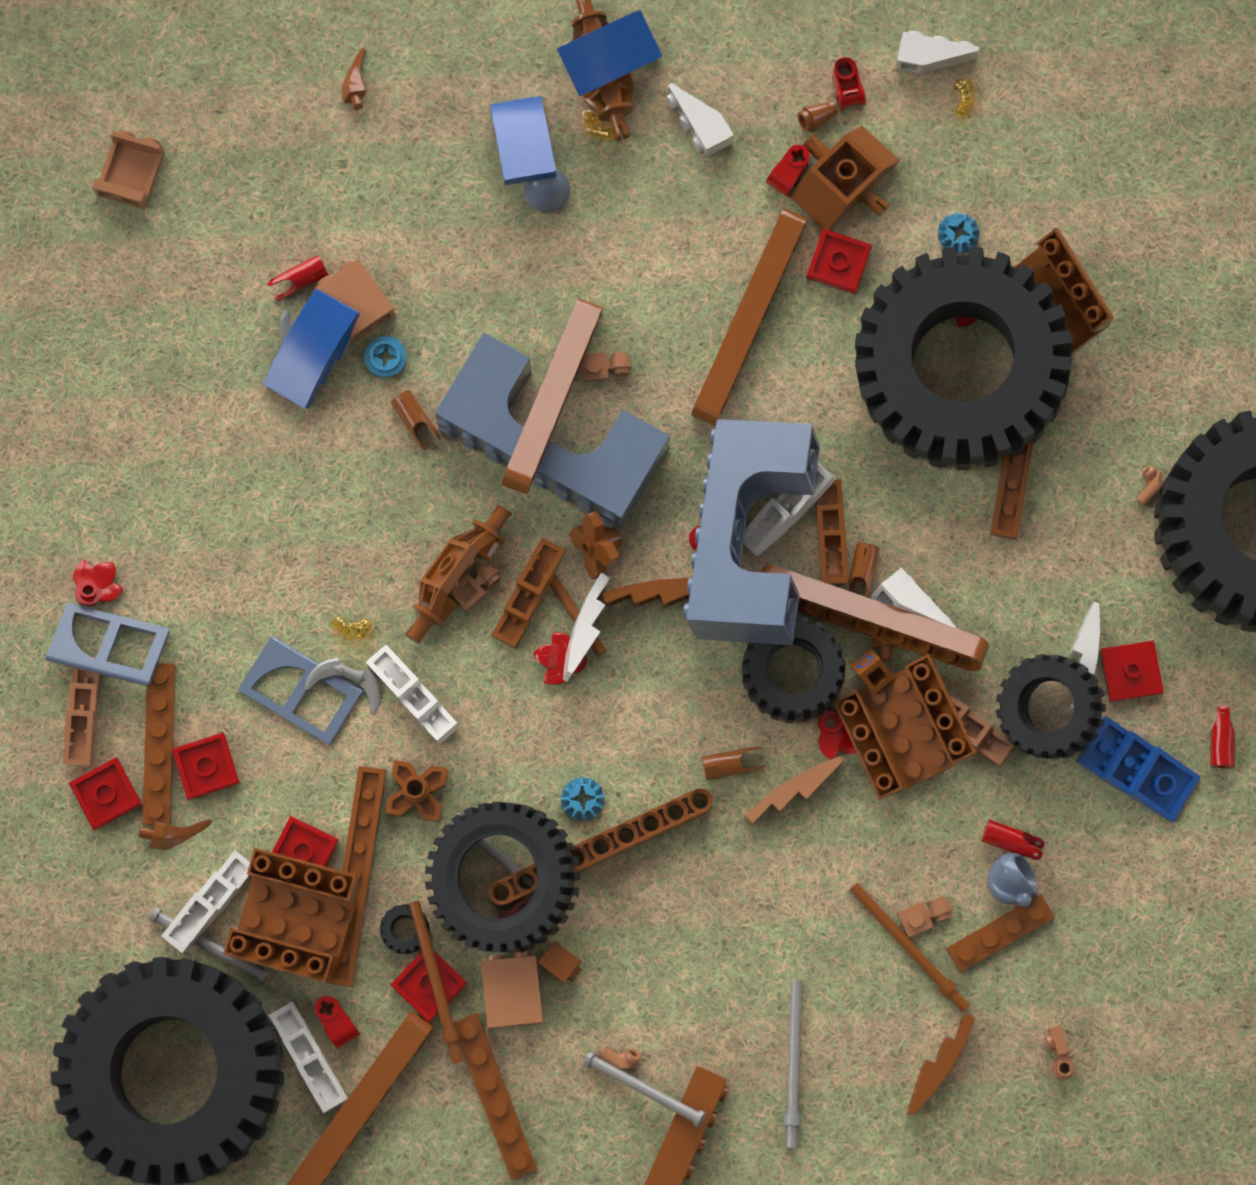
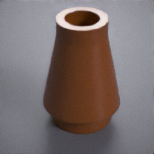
(816, 115)

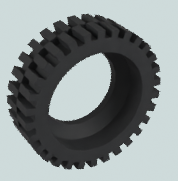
(553, 885)

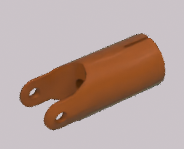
(412, 415)
(863, 566)
(727, 763)

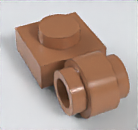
(596, 367)
(469, 591)
(917, 918)
(1056, 1042)

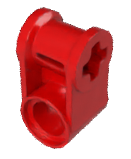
(849, 88)
(788, 173)
(337, 1026)

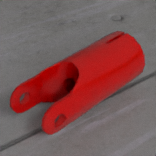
(301, 276)
(1222, 740)
(1012, 840)

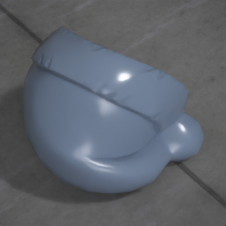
(547, 193)
(1012, 880)

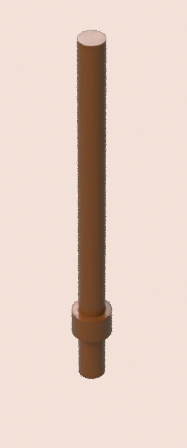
(946, 987)
(450, 1034)

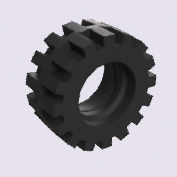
(387, 934)

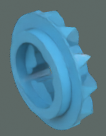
(963, 243)
(376, 348)
(593, 806)

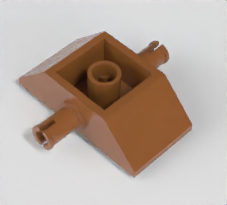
(827, 193)

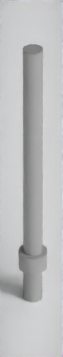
(792, 1118)

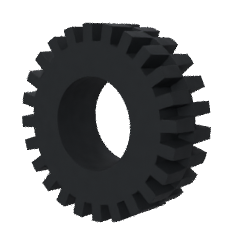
(954, 289)
(1194, 527)
(94, 1056)

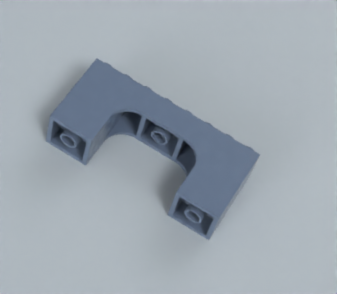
(745, 465)
(598, 481)

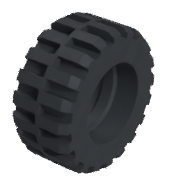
(1016, 697)
(796, 706)

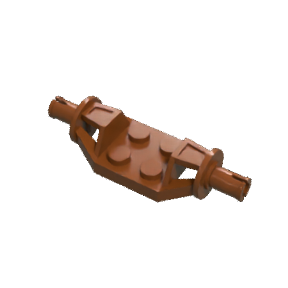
(611, 93)
(449, 566)

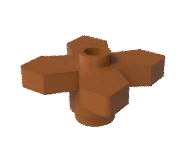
(597, 543)
(429, 782)

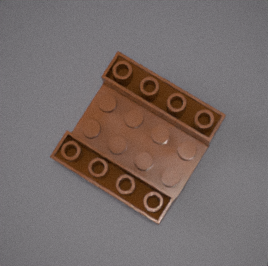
(1071, 287)
(905, 729)
(294, 916)

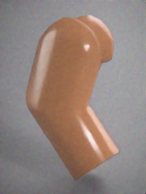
(1153, 483)
(622, 1061)

